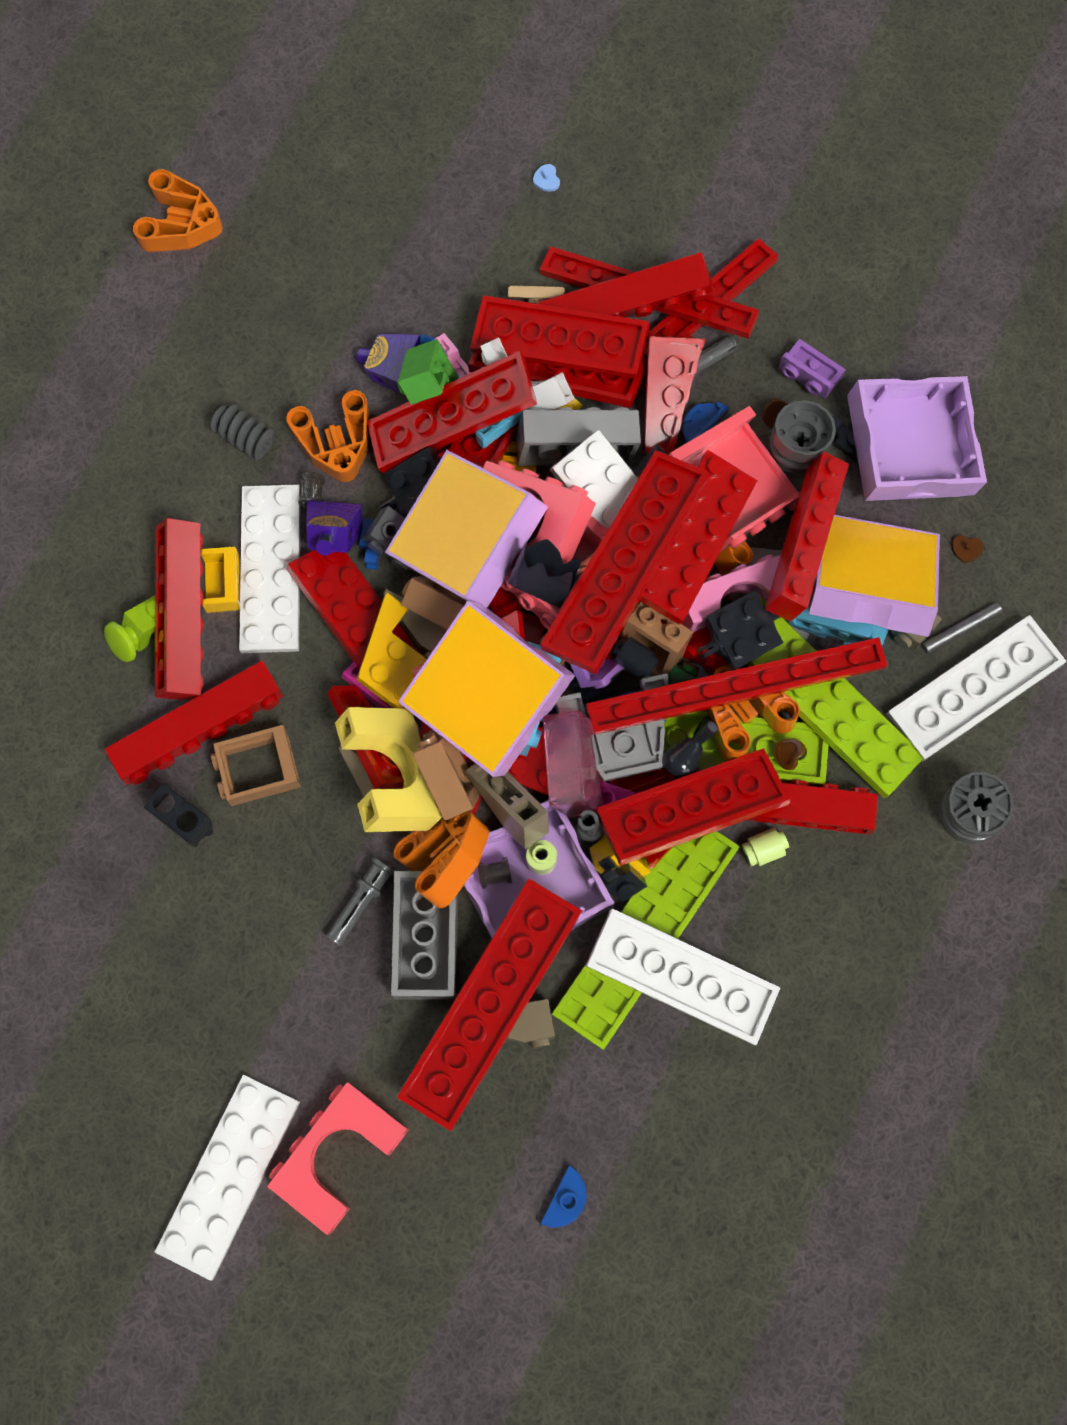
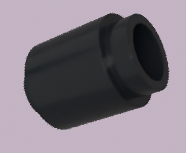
(635, 657)

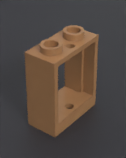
(432, 601)
(668, 639)
(272, 735)
(446, 775)

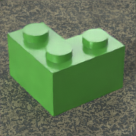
(425, 372)

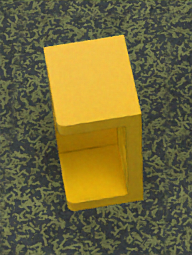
(221, 579)

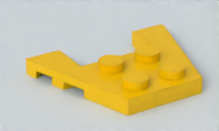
(388, 660)

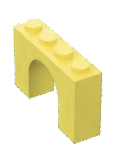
(397, 736)

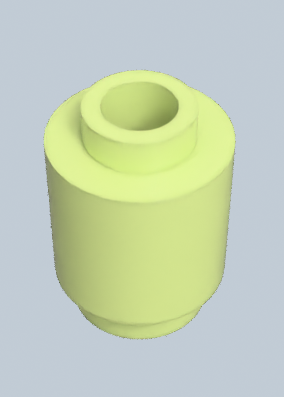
(765, 847)
(545, 866)

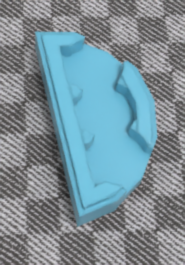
(489, 434)

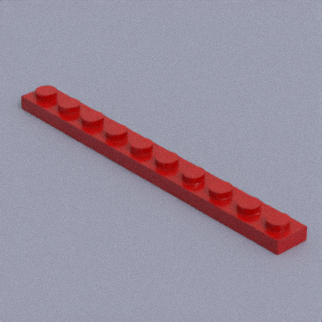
(736, 686)

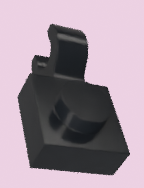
(845, 438)
(623, 880)

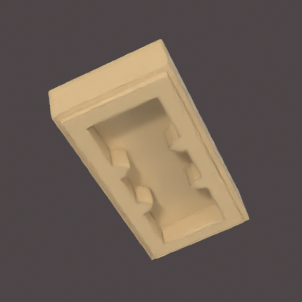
(534, 293)

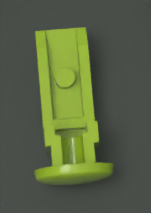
(134, 633)

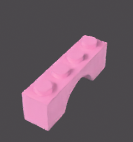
(740, 580)

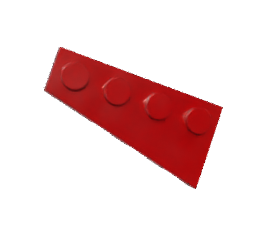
(379, 767)

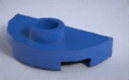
(702, 418)
(567, 1201)

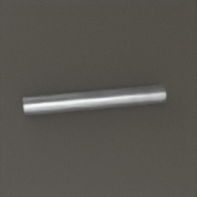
(962, 627)

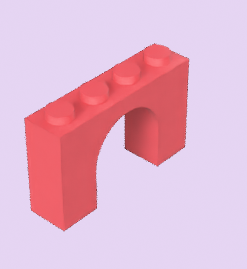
(566, 511)
(297, 1179)

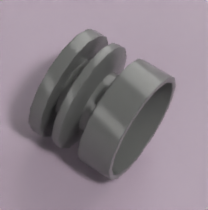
(803, 424)
(972, 823)

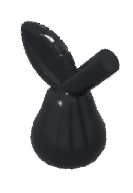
(684, 756)

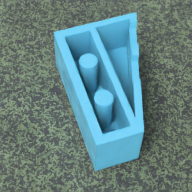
(847, 631)

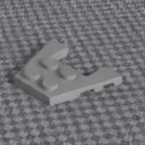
(628, 749)

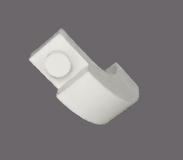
(549, 393)

